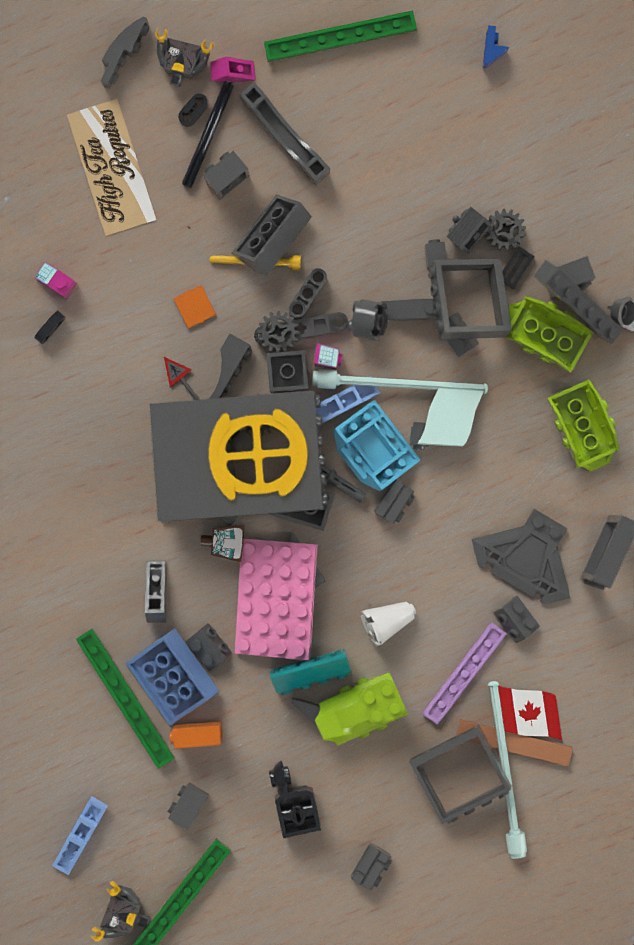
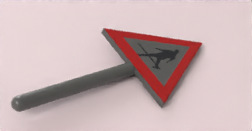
(176, 372)

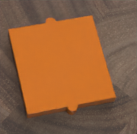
(194, 306)

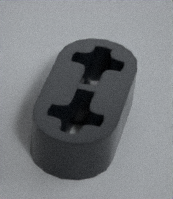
(196, 112)
(49, 327)

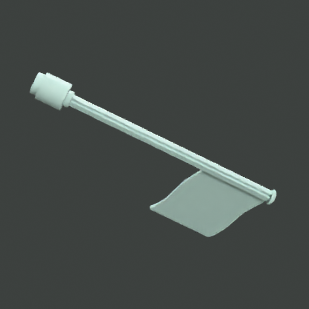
(450, 411)

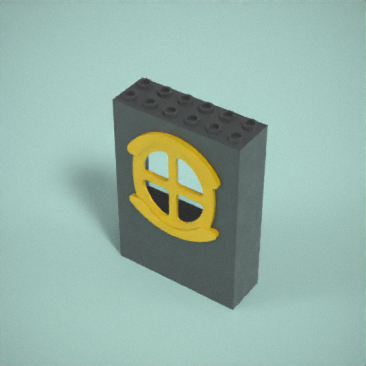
(193, 460)

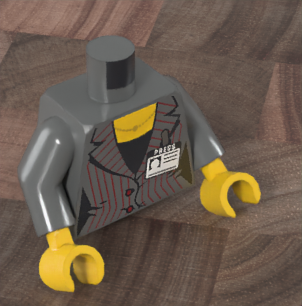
(181, 58)
(120, 914)

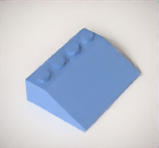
(172, 677)

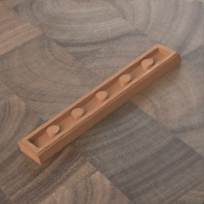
(523, 745)

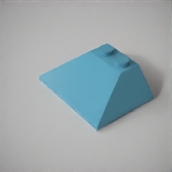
(374, 447)

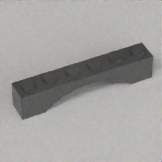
(283, 133)
(578, 301)
(232, 354)

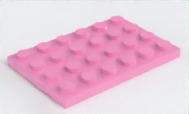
(276, 599)

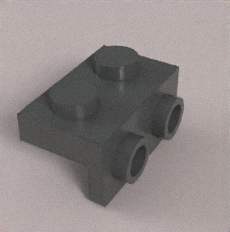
(516, 619)
(208, 647)

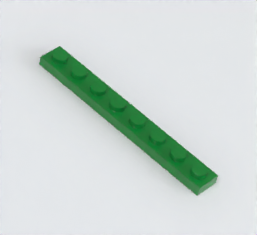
(340, 36)
(125, 698)
(184, 894)

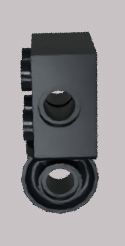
(294, 805)

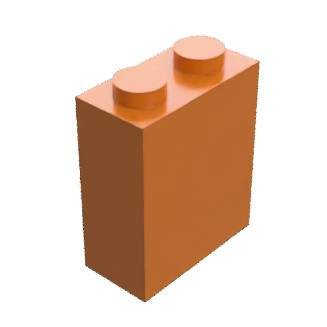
(196, 734)

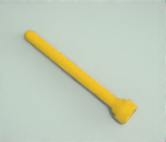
(293, 262)

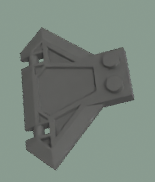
(527, 557)

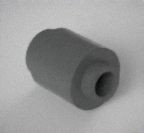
(416, 433)

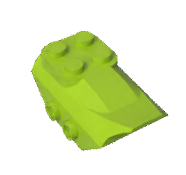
(548, 332)
(585, 425)
(360, 709)

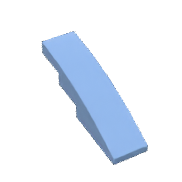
(346, 400)
(80, 835)

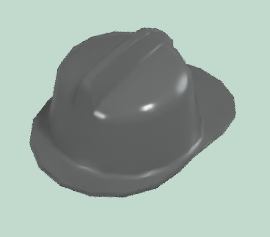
(623, 312)

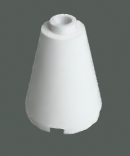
(386, 620)

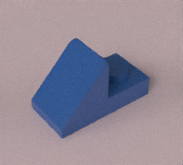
(492, 52)

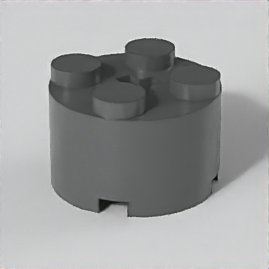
(368, 320)

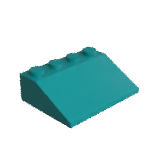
(306, 672)

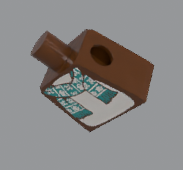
(225, 542)

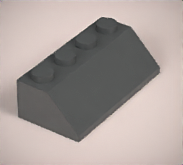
(272, 234)

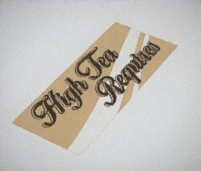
(111, 167)

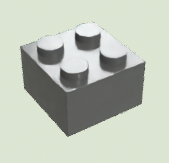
(226, 174)
(287, 371)

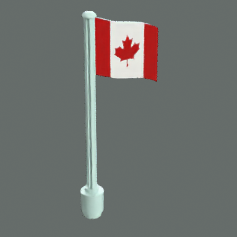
(527, 715)

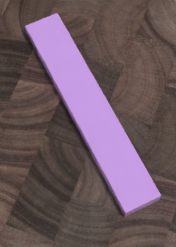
(464, 673)

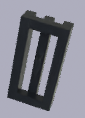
(524, 253)

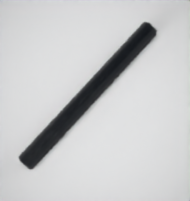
(207, 134)

